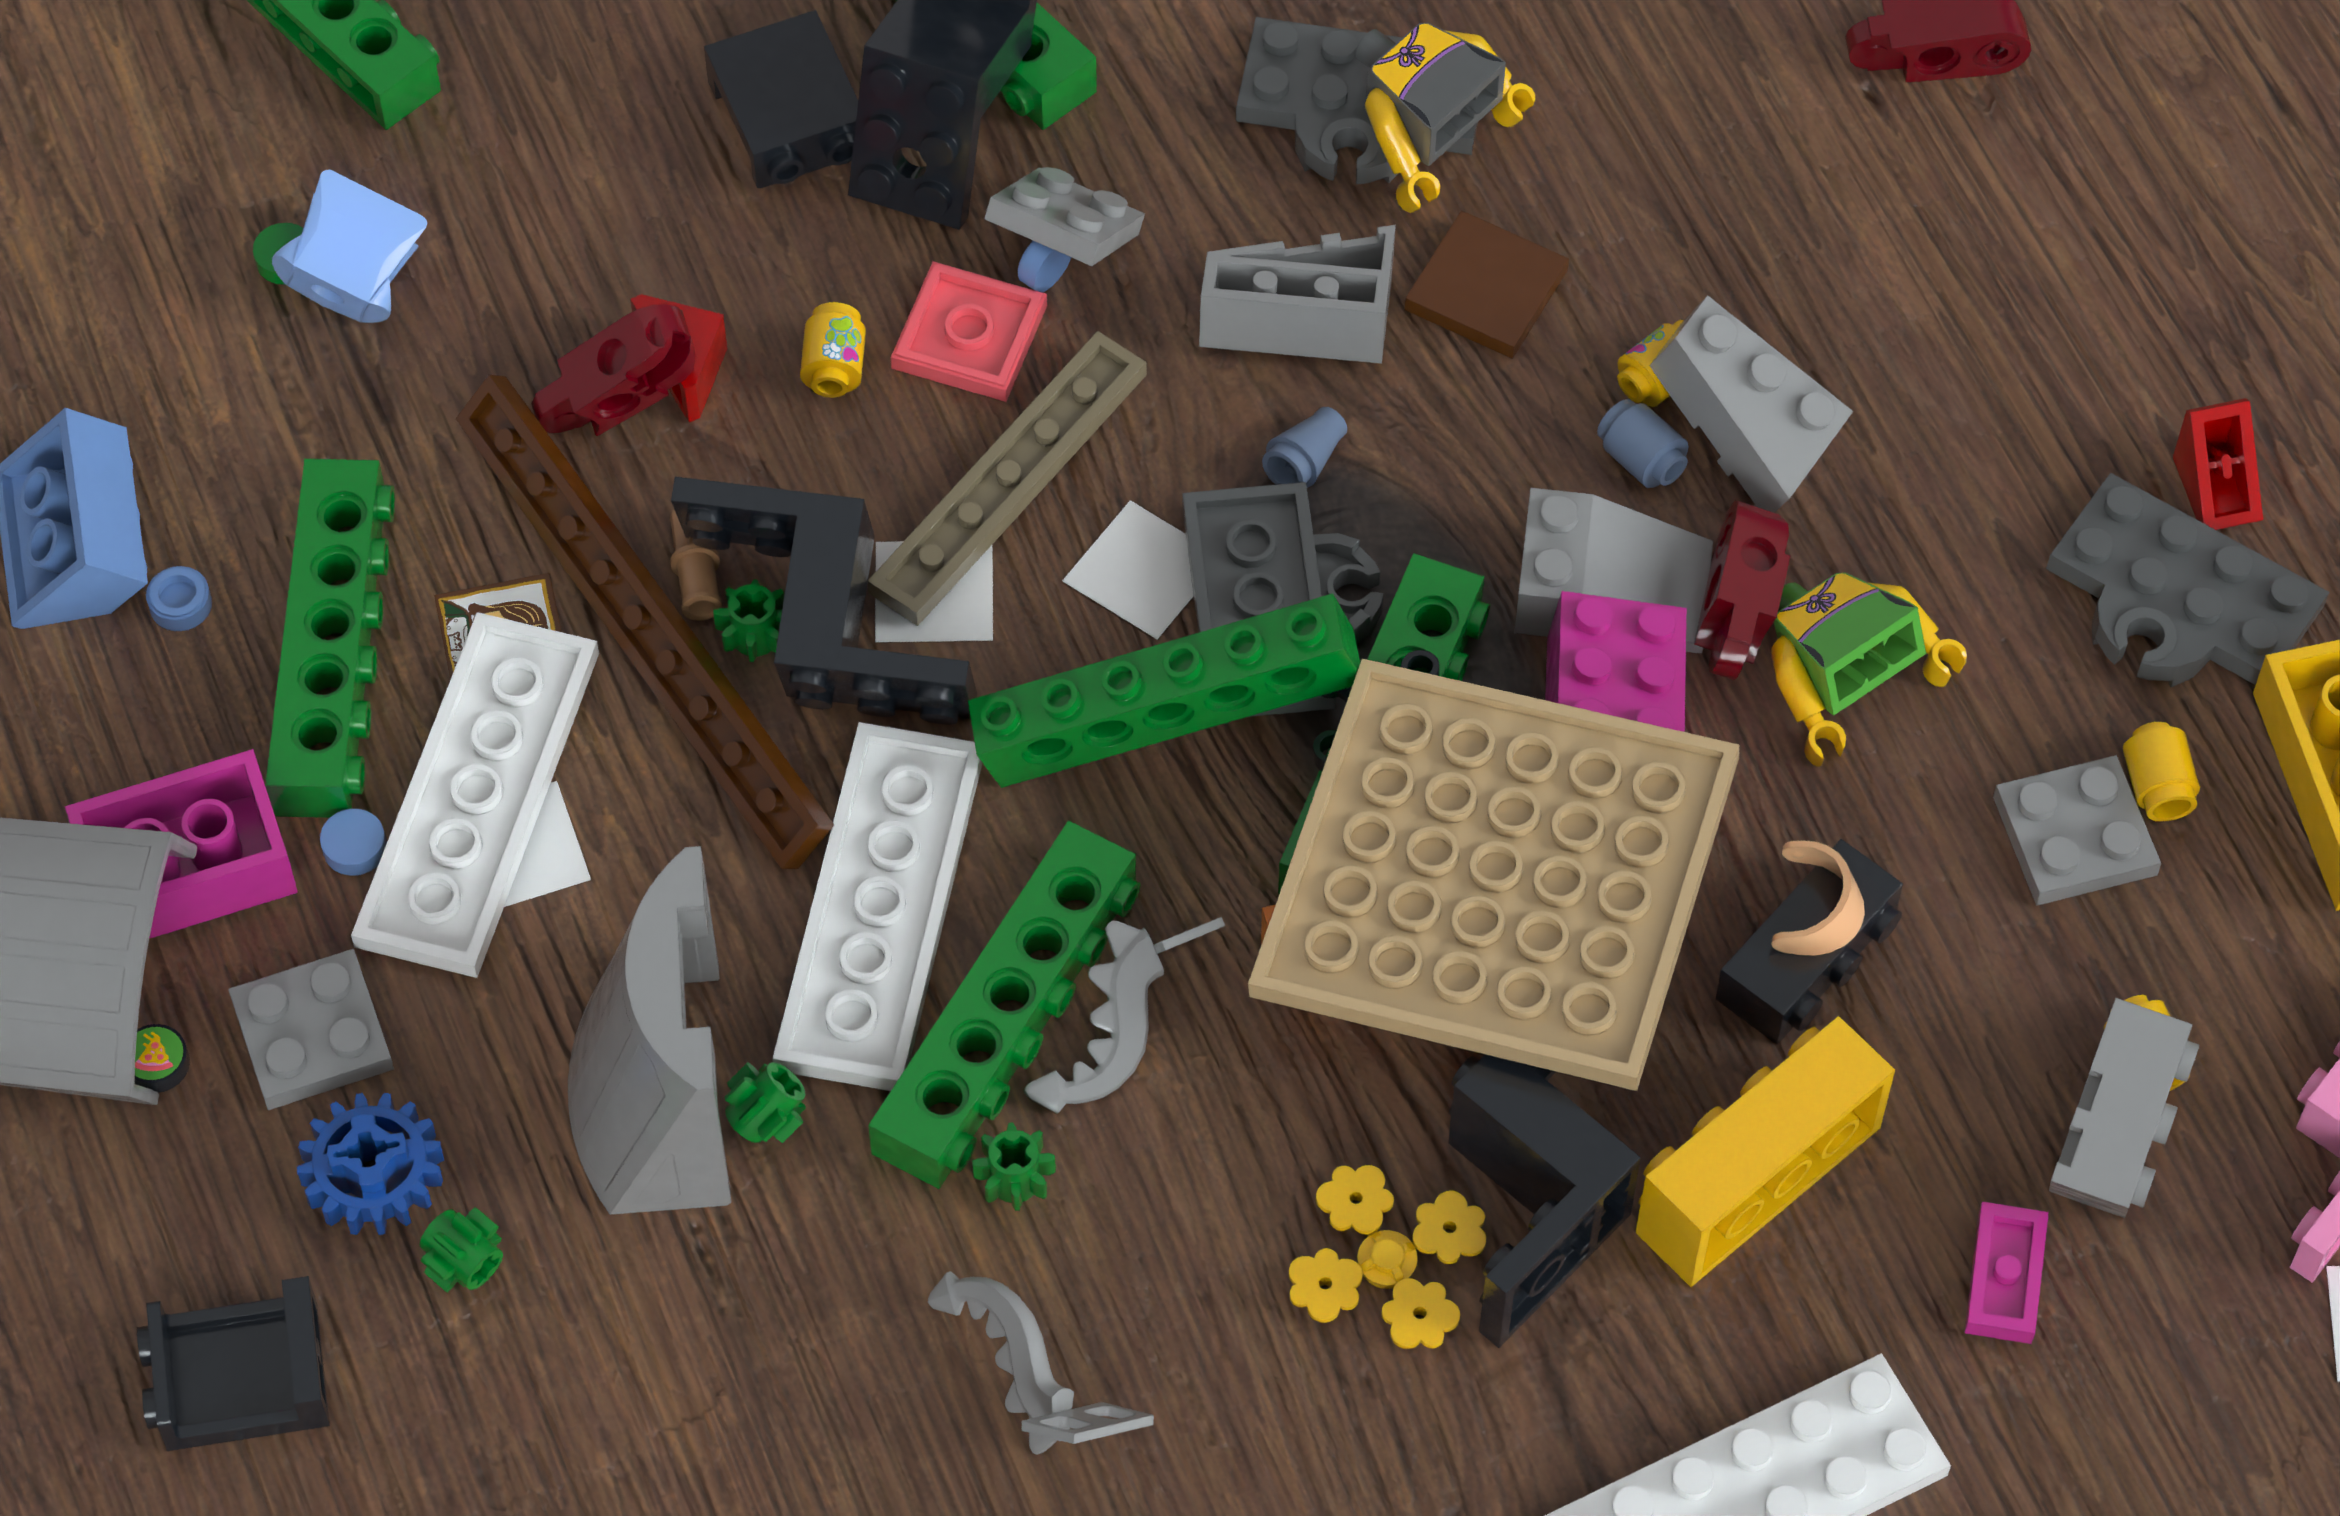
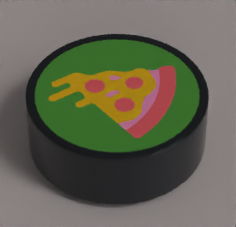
(160, 1058)

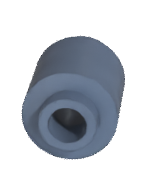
(1643, 443)

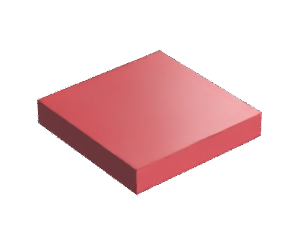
(969, 331)

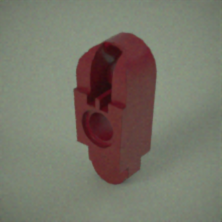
(1941, 39)
(618, 371)
(1743, 587)

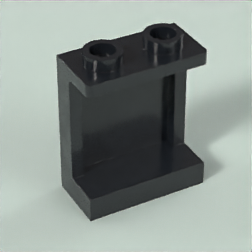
(785, 97)
(235, 1369)

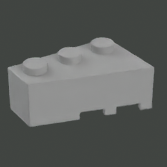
(1300, 299)
(1749, 402)
(2124, 1109)

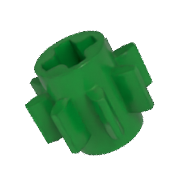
(750, 620)
(765, 1102)
(1015, 1182)
(461, 1249)

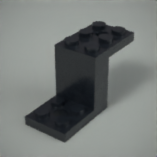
(925, 89)
(823, 599)
(1551, 1162)

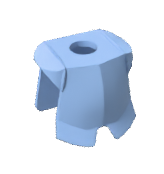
(350, 249)

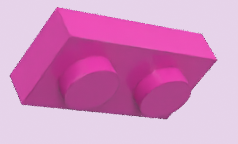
(2006, 1272)

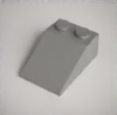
(1606, 551)

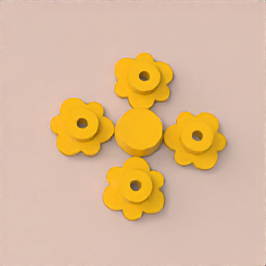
(1387, 1257)

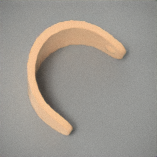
(1841, 923)

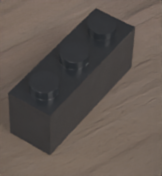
(1784, 989)

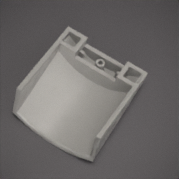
(76, 953)
(636, 1074)

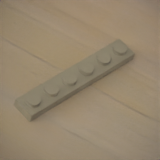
(1007, 478)

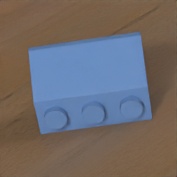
(70, 522)

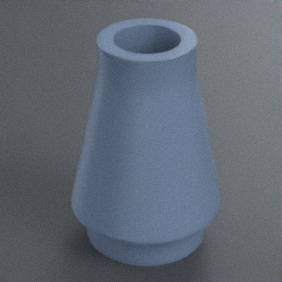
(1304, 449)

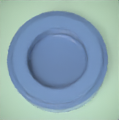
(1041, 266)
(179, 598)
(353, 842)

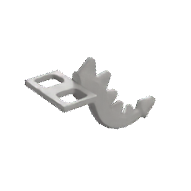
(1123, 1016)
(1026, 1359)

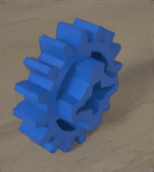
(339, 1157)

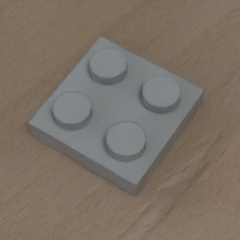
(1065, 215)
(2076, 830)
(311, 1029)

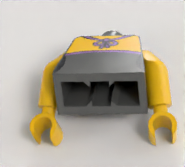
(1429, 95)

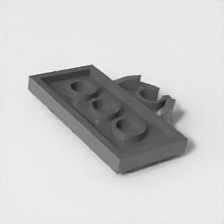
(1315, 85)
(1259, 554)
(2180, 587)

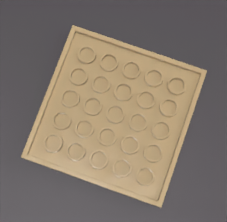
(1496, 873)

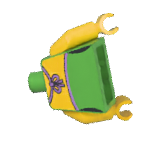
(1847, 642)

